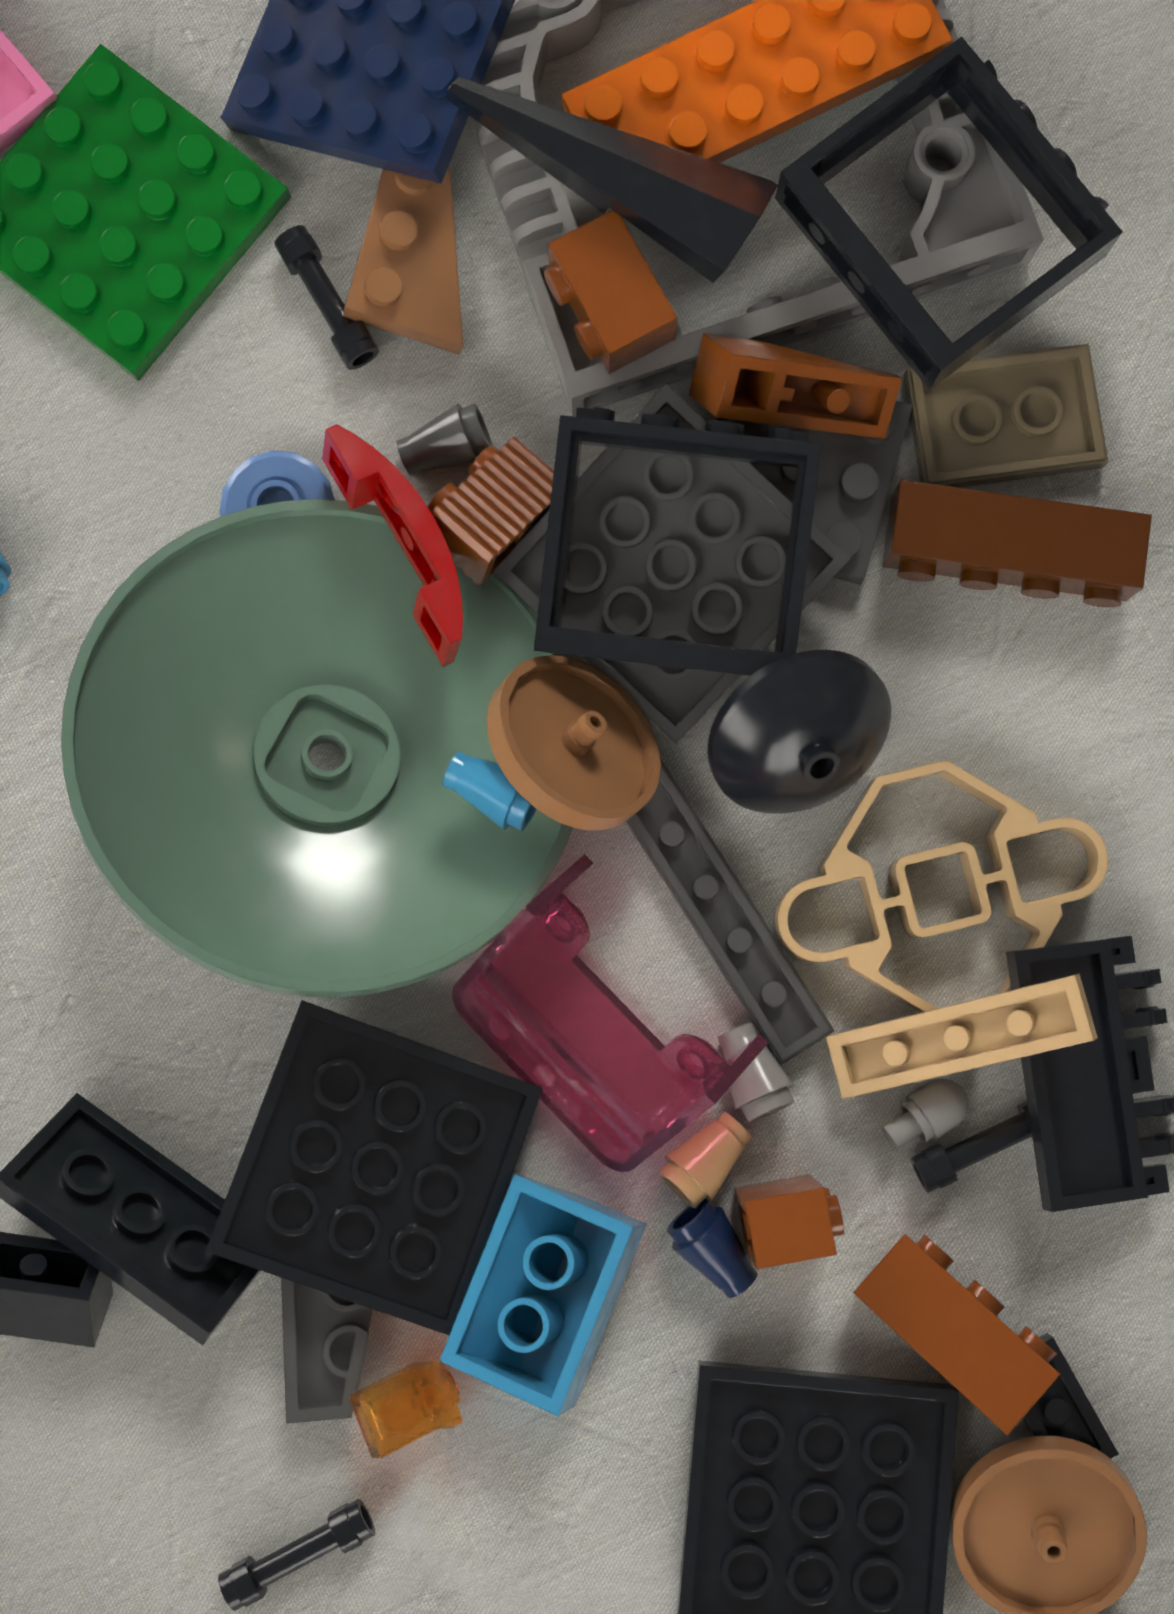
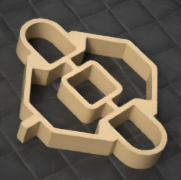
(1012, 823)

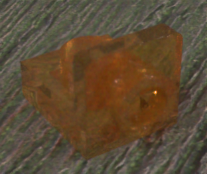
(406, 1406)

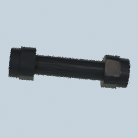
(302, 257)
(938, 1166)
(248, 1579)

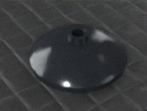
(799, 731)

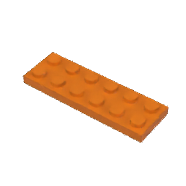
(761, 71)

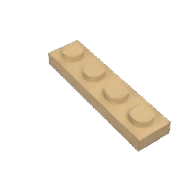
(962, 1036)

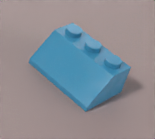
(543, 1294)

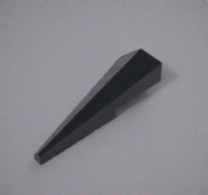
(672, 196)

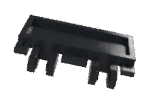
(1084, 1092)

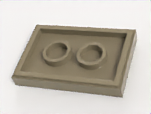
(1008, 419)

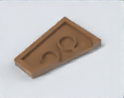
(409, 263)

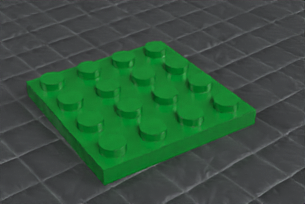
(126, 211)

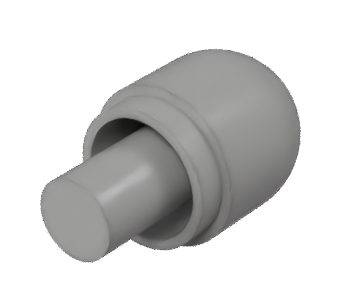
(928, 1113)

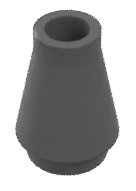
(445, 441)

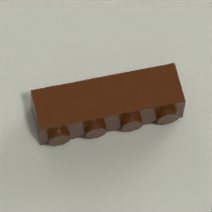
(1016, 543)

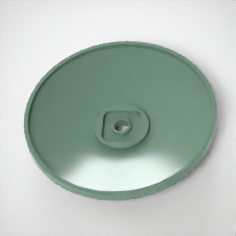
(198, 773)

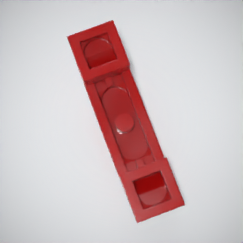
(369, 476)

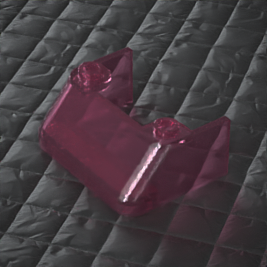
(581, 1042)

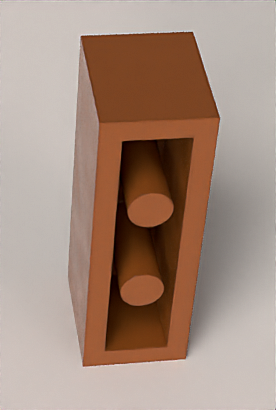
(959, 1331)

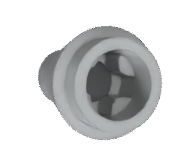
(763, 1084)

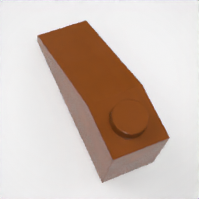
(791, 388)

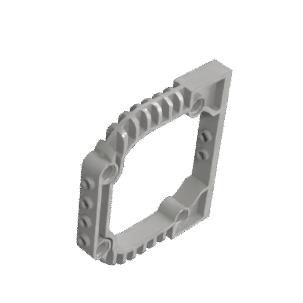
(967, 226)

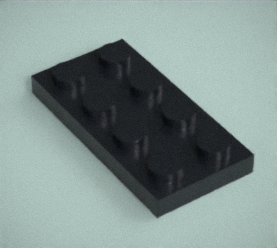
(127, 1215)

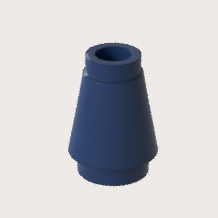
(712, 1247)

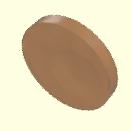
(573, 743)
(1048, 1528)

